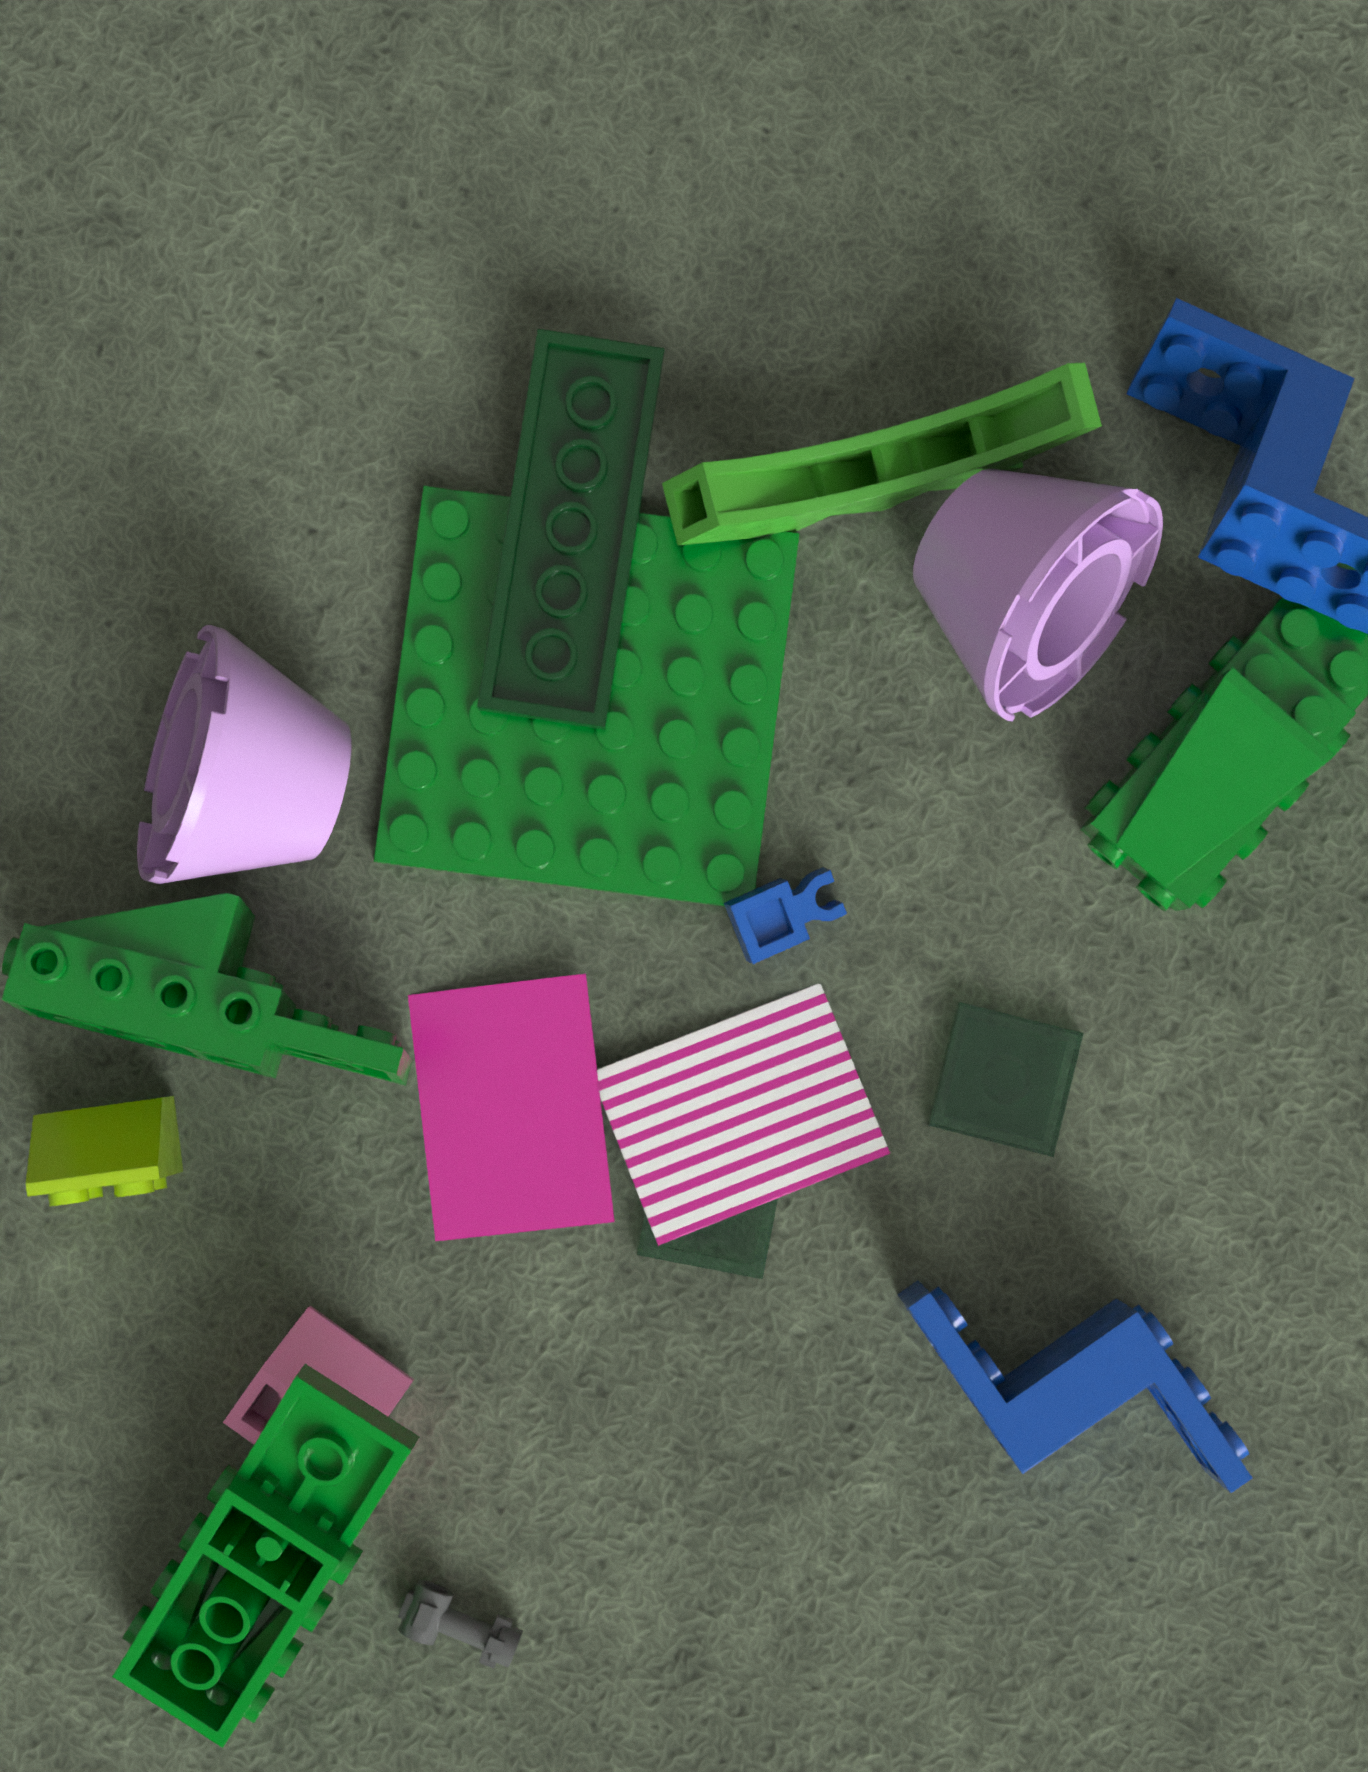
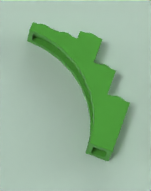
(880, 467)

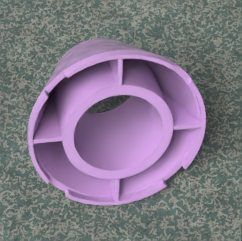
(1034, 579)
(239, 768)

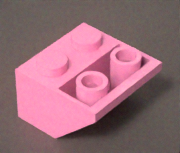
(329, 1351)

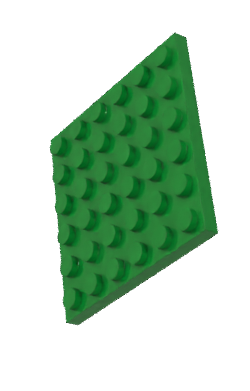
(653, 802)

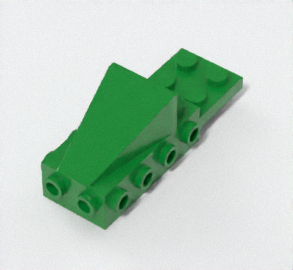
(1231, 755)
(179, 985)
(263, 1558)

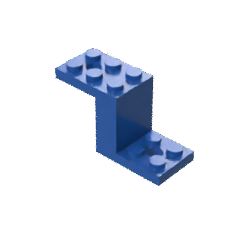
(1284, 420)
(1079, 1384)

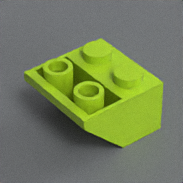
(103, 1146)

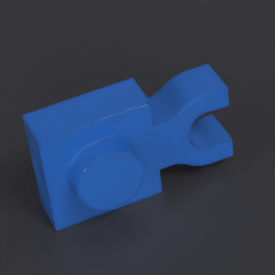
(775, 916)

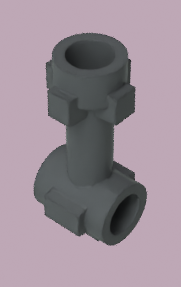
(428, 1613)

